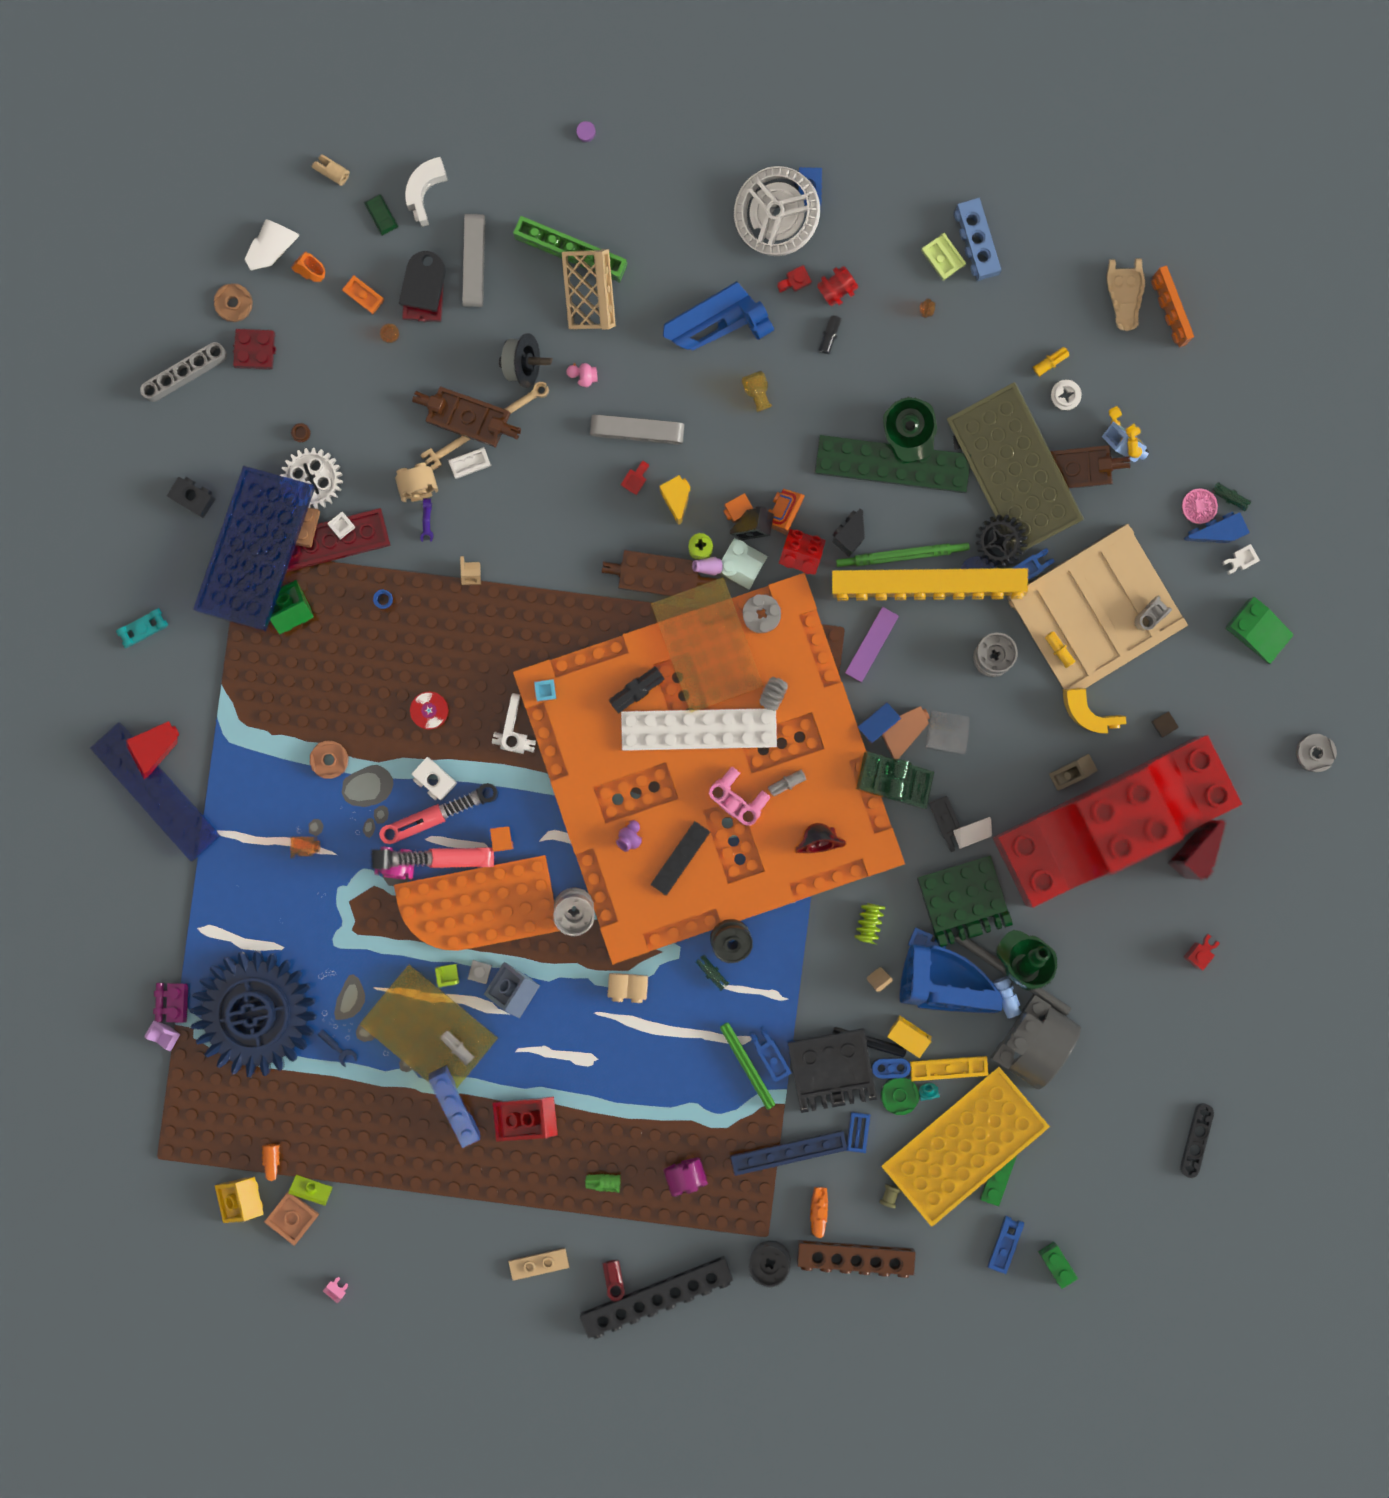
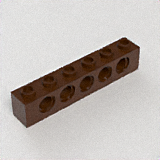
(847, 1251)

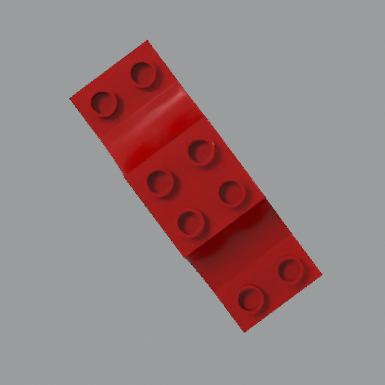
(1117, 821)

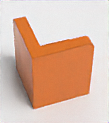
(501, 839)

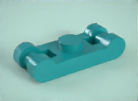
(142, 628)

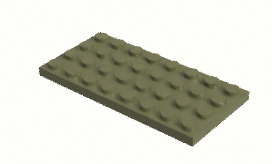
(1015, 465)

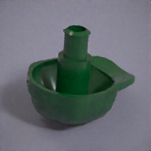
(911, 428)
(1027, 960)

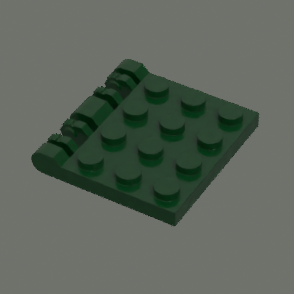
(963, 897)

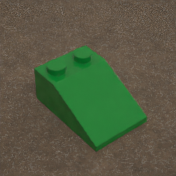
(1259, 629)

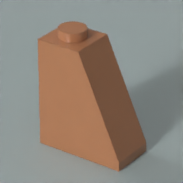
(905, 731)

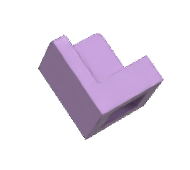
(162, 1034)

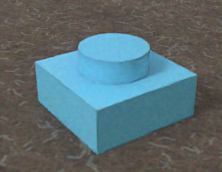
(545, 690)

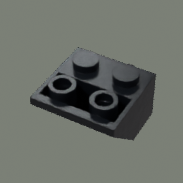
(852, 534)

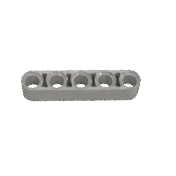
(473, 260)
(174, 372)
(637, 429)

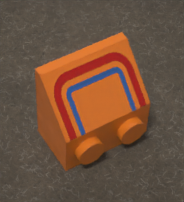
(785, 509)

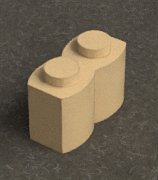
(628, 986)

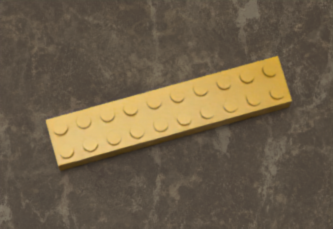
(930, 583)

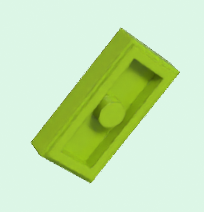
(310, 1190)

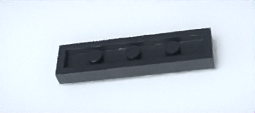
(680, 858)

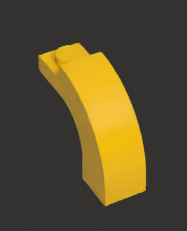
(1077, 708)

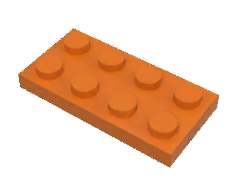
(1173, 307)

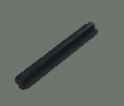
(879, 1044)

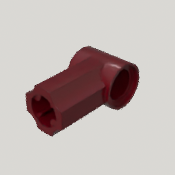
(613, 1278)

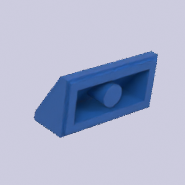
(879, 722)

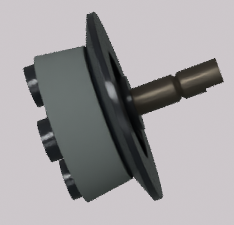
(522, 360)

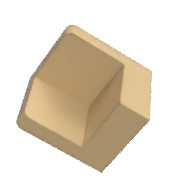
(470, 572)

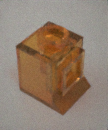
(304, 846)

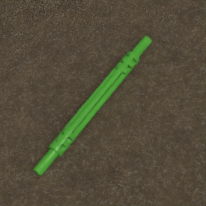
(903, 554)

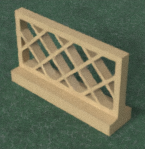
(603, 284)

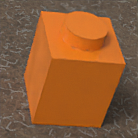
(737, 507)

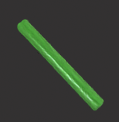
(747, 1065)

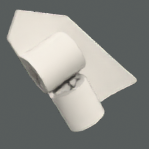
(269, 245)

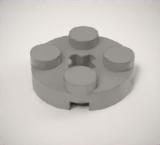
(772, 611)
(1306, 747)

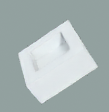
(341, 525)

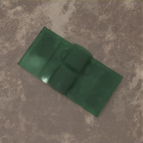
(895, 780)

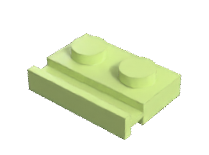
(943, 256)

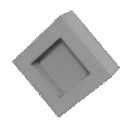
(479, 972)

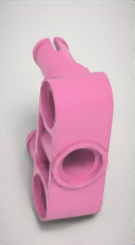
(733, 803)

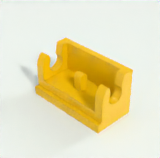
(909, 1036)

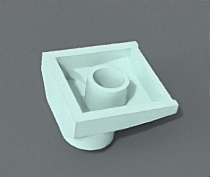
(742, 563)

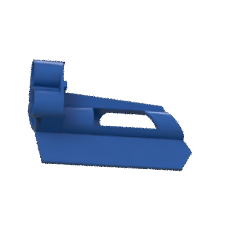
(728, 308)

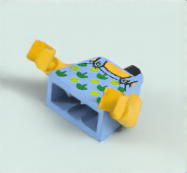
(1124, 440)

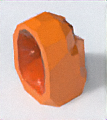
(309, 267)

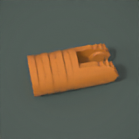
(270, 1160)

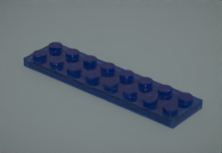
(157, 795)

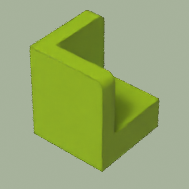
(447, 975)

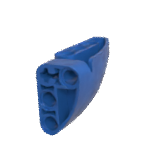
(946, 982)

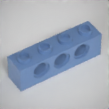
(974, 210)

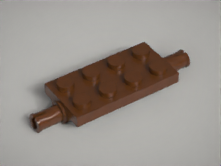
(467, 416)
(1088, 466)
(655, 573)

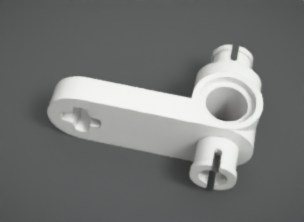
(522, 741)

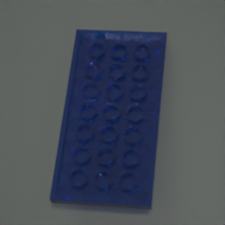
(254, 548)

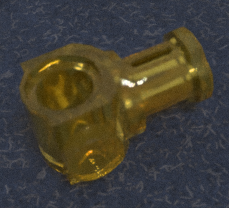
(756, 386)

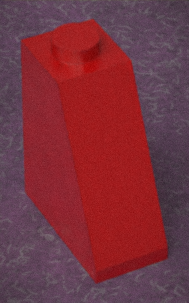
(152, 747)

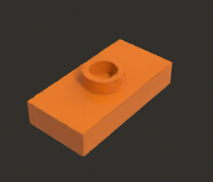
(363, 294)

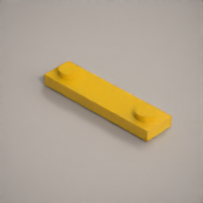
(949, 1068)

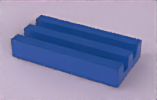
(850, 1132)

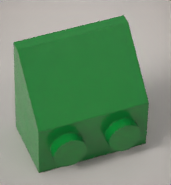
(290, 608)

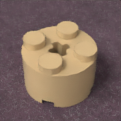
(416, 482)

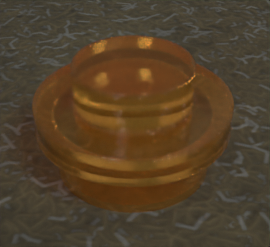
(927, 308)
(389, 333)

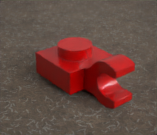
(796, 279)
(634, 480)

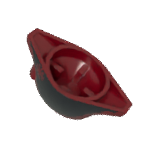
(819, 838)

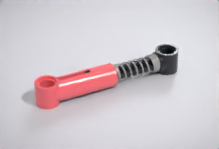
(436, 814)
(434, 858)

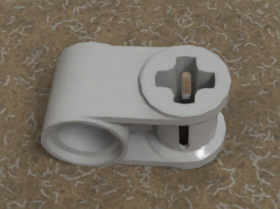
(1154, 611)

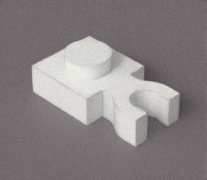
(1243, 558)

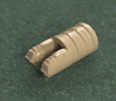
(332, 170)

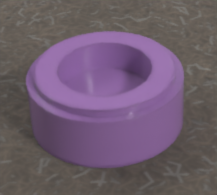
(586, 131)

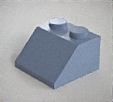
(511, 990)

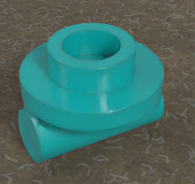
(928, 1091)

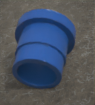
(378, 594)

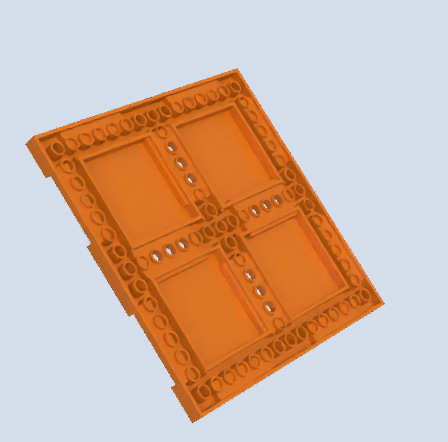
(587, 767)

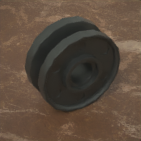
(733, 951)

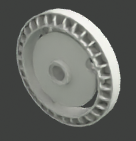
(790, 216)

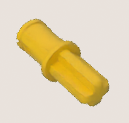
(1051, 361)
(1059, 649)

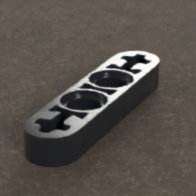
(1195, 1140)

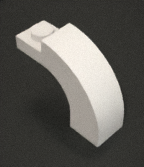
(418, 183)

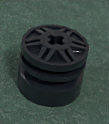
(764, 1273)

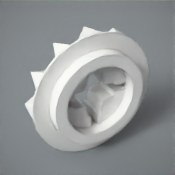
(1070, 387)

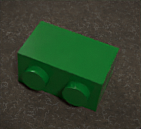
(1057, 1265)

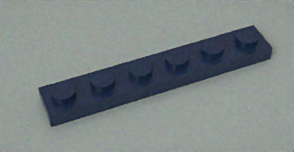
(788, 1153)

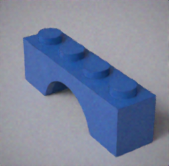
(450, 1100)

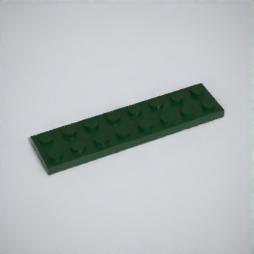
(881, 464)

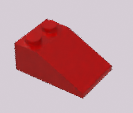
(525, 1119)

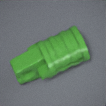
(603, 1182)

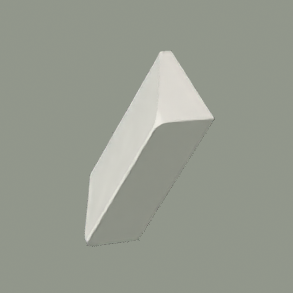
(973, 832)

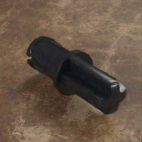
(830, 334)

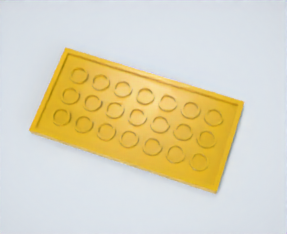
(965, 1146)

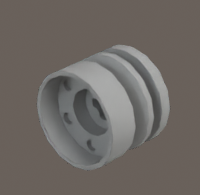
(997, 644)
(577, 921)

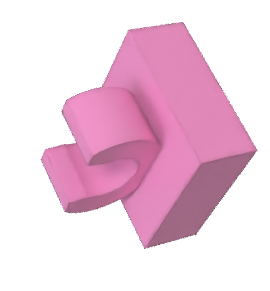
(335, 1292)

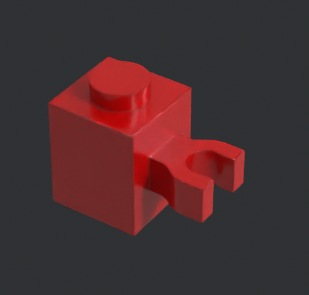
(1199, 954)

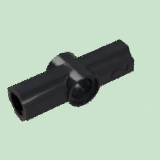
(636, 689)

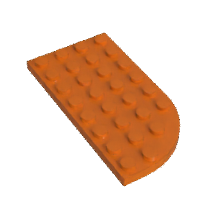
(480, 905)

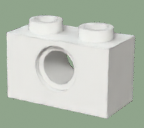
(428, 768)

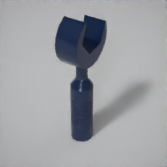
(334, 1045)

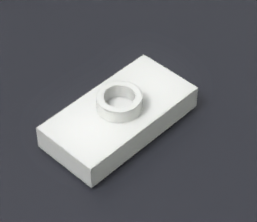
(469, 463)

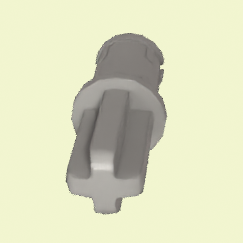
(787, 783)
(456, 1047)

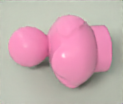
(586, 373)

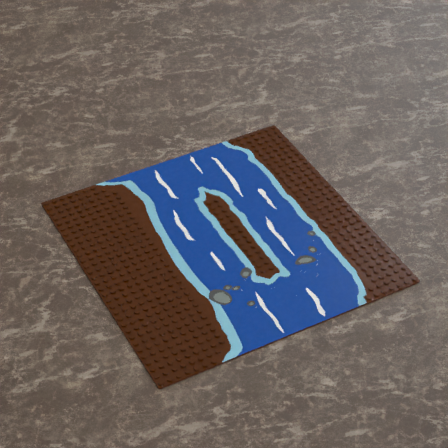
(626, 1077)

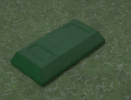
(381, 214)

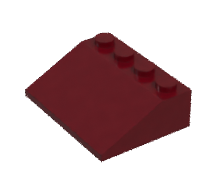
(1200, 851)

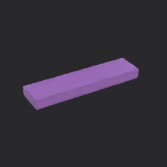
(871, 644)

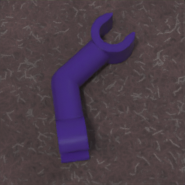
(427, 507)

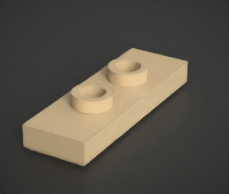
(539, 1264)

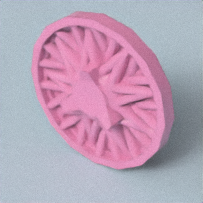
(1199, 506)

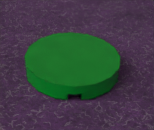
(900, 1095)

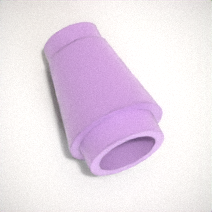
(708, 566)

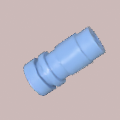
(1010, 1001)

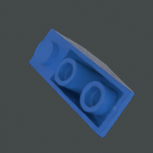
(1224, 531)

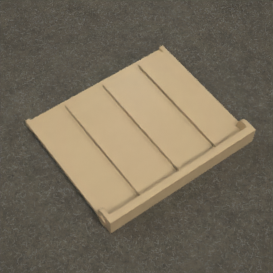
(1094, 608)

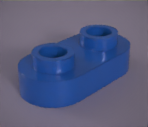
(891, 1068)

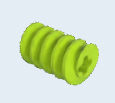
(707, 545)
(869, 923)

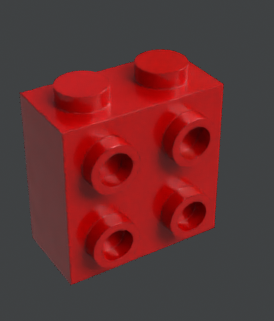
(802, 551)

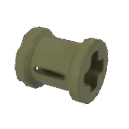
(890, 1196)

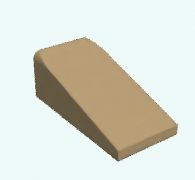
(879, 979)

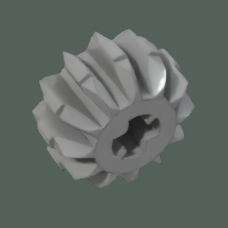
(773, 693)

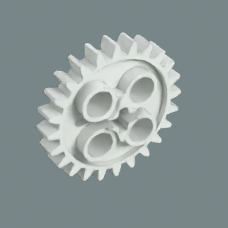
(326, 471)

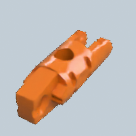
(819, 1211)

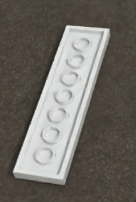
(698, 729)

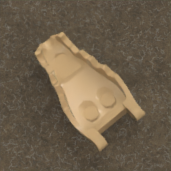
(1126, 292)

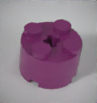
(685, 1176)

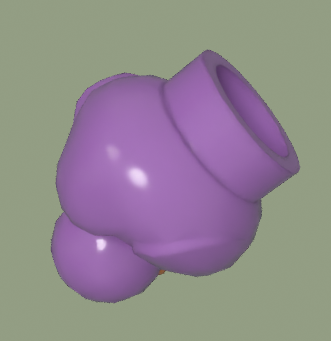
(627, 836)

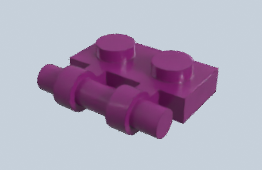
(176, 1002)

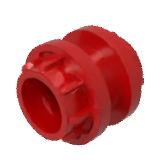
(837, 286)

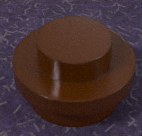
(300, 432)

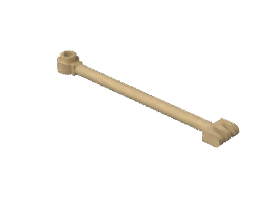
(434, 457)

